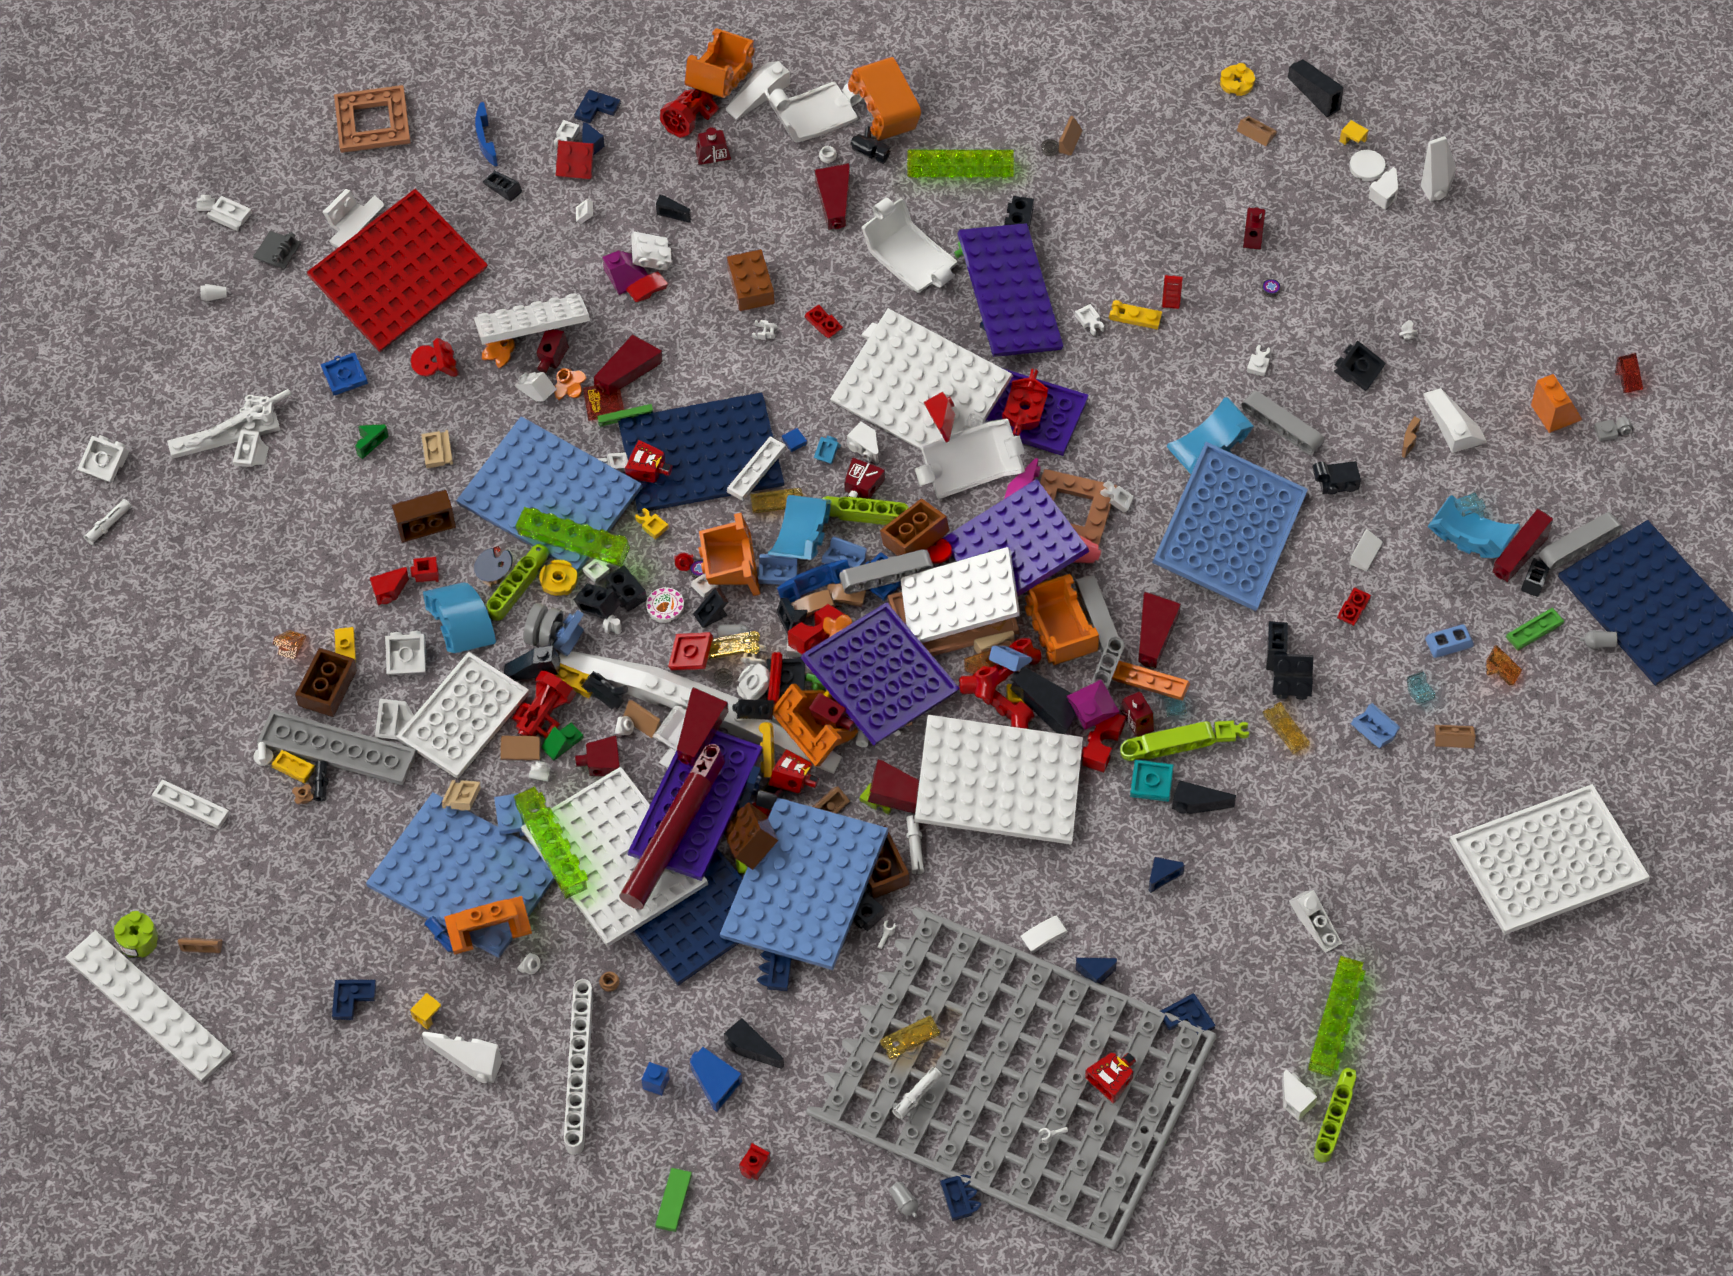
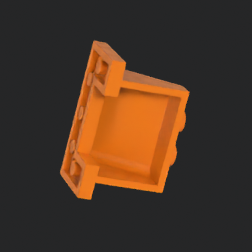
(729, 555)
(795, 717)
(484, 916)

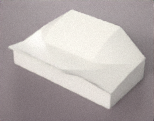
(250, 450)

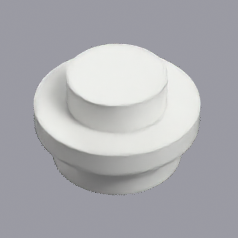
(827, 154)

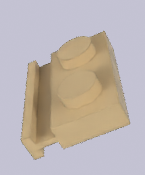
(437, 449)
(461, 795)

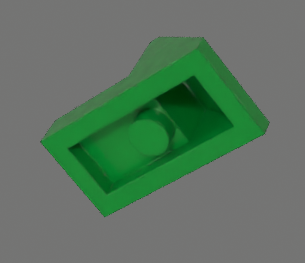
(371, 438)
(561, 741)

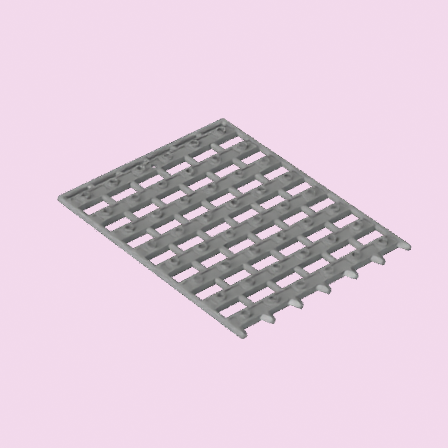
(1029, 1083)

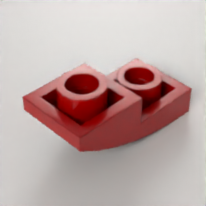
(644, 287)
(823, 322)
(1354, 606)

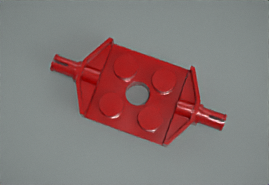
(1025, 392)

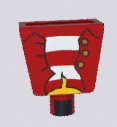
(647, 463)
(793, 773)
(1111, 1075)

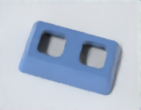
(1453, 644)

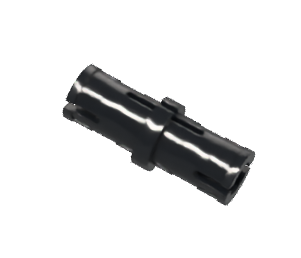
(320, 781)

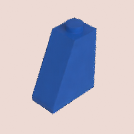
(714, 1077)

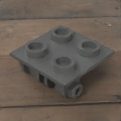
(277, 249)

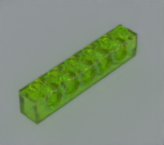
(960, 163)
(579, 544)
(569, 884)
(1319, 1061)

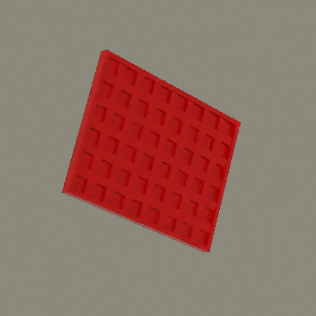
(397, 270)

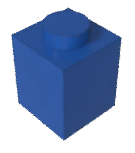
(655, 1078)

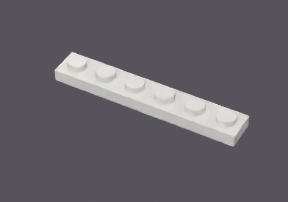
(231, 435)

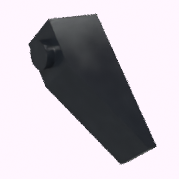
(1276, 642)
(532, 663)
(1197, 799)
(750, 1044)

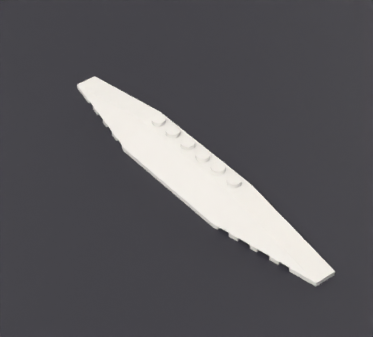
(672, 690)

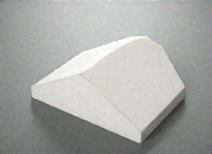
(392, 718)

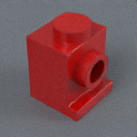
(425, 569)
(754, 1170)

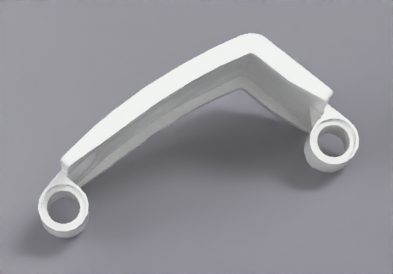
(814, 111)
(905, 248)
(971, 458)

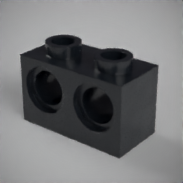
(1020, 211)
(628, 587)
(597, 601)
(870, 906)

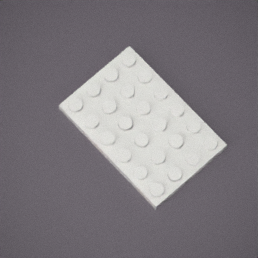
(531, 318)
(960, 596)
(463, 715)

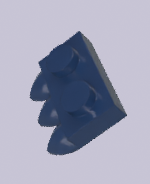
(778, 971)
(958, 1196)

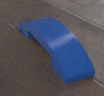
(487, 148)
(812, 580)

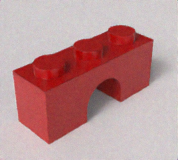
(806, 637)
(1096, 754)

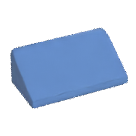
(1009, 657)

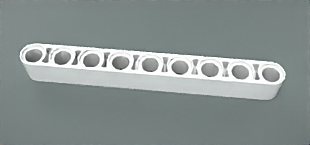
(578, 1075)

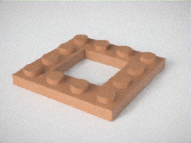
(354, 141)
(1086, 488)

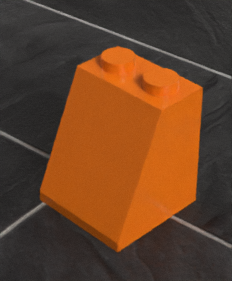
(1553, 404)

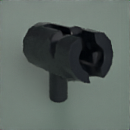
(868, 146)
(604, 690)

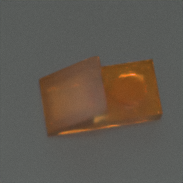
(289, 643)
(977, 661)
(1503, 665)

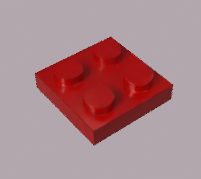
(574, 159)
(690, 651)

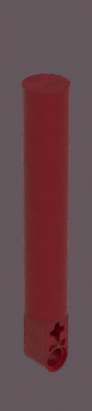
(672, 828)

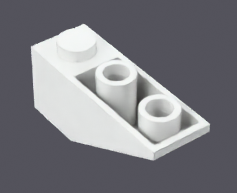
(1315, 920)

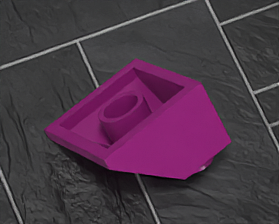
(621, 270)
(1093, 704)

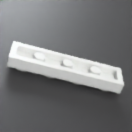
(756, 468)
(190, 804)

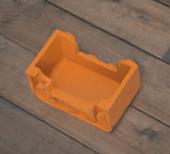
(722, 64)
(886, 97)
(1060, 620)

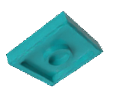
(1151, 780)

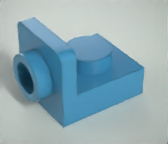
(827, 449)

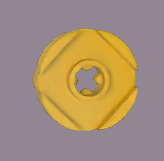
(1237, 71)
(562, 586)

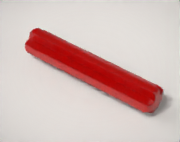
(775, 677)

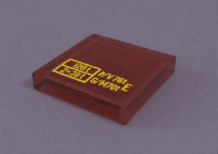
(601, 403)

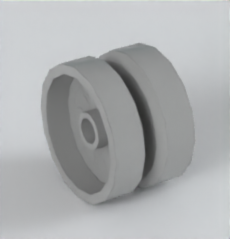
(542, 625)

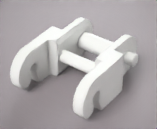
(763, 335)
(752, 660)

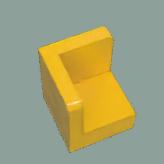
(1353, 131)
(424, 1010)

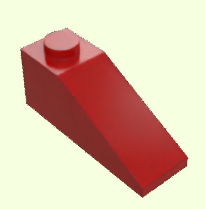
(942, 413)

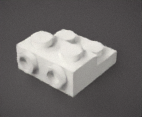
(650, 251)
(103, 458)
(405, 653)

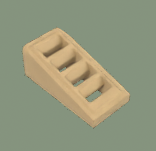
(985, 643)

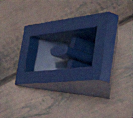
(590, 135)
(1164, 872)
(1096, 968)

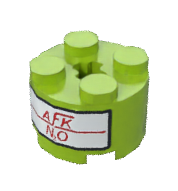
(136, 934)

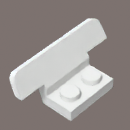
(350, 217)
(670, 732)

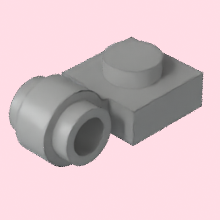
(1608, 430)

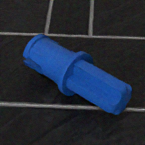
(439, 932)

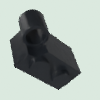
(1337, 477)

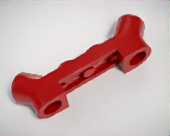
(990, 677)
(1018, 714)

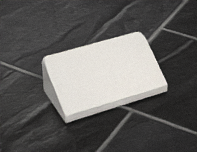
(1365, 551)

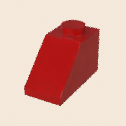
(389, 585)

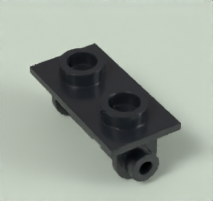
(754, 709)

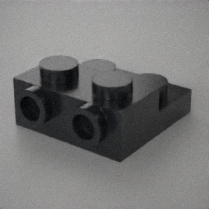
(1359, 365)
(792, 672)
(1292, 676)

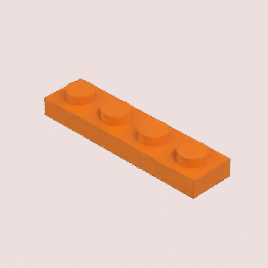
(1151, 680)

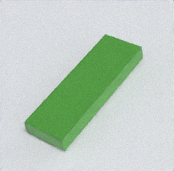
(614, 417)
(1535, 629)
(673, 1199)

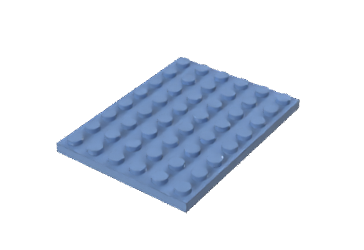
(553, 476)
(1230, 526)
(460, 862)
(806, 885)

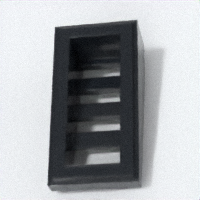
(501, 184)
(669, 208)
(1529, 585)
(768, 795)

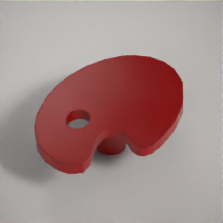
(422, 358)
(940, 552)

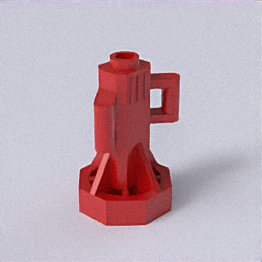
(680, 114)
(550, 694)

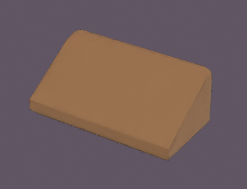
(1256, 130)
(1070, 136)
(642, 718)
(1454, 736)
(520, 747)
(832, 801)
(200, 945)

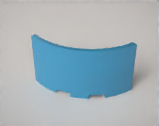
(1222, 428)
(802, 527)
(1471, 531)
(462, 616)

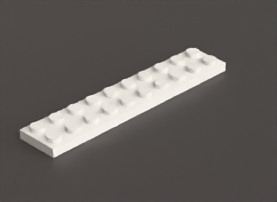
(149, 1006)

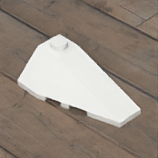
(751, 95)
(1438, 169)
(1453, 422)
(476, 1057)

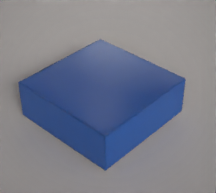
(794, 440)

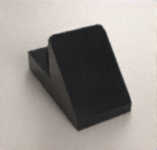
(711, 608)
(789, 616)

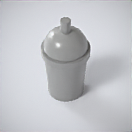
(726, 630)
(1600, 639)
(904, 1199)

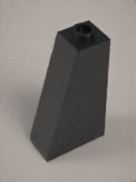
(1317, 87)
(1044, 698)

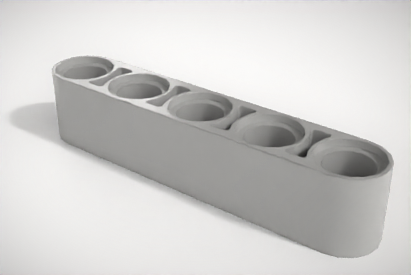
(1282, 422)
(1580, 541)
(884, 571)
(1096, 610)
(1111, 656)

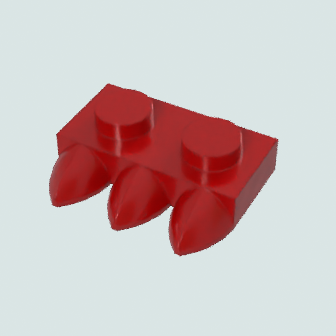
(444, 356)

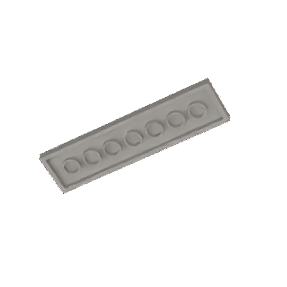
(337, 747)

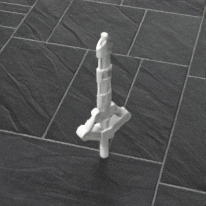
(249, 412)

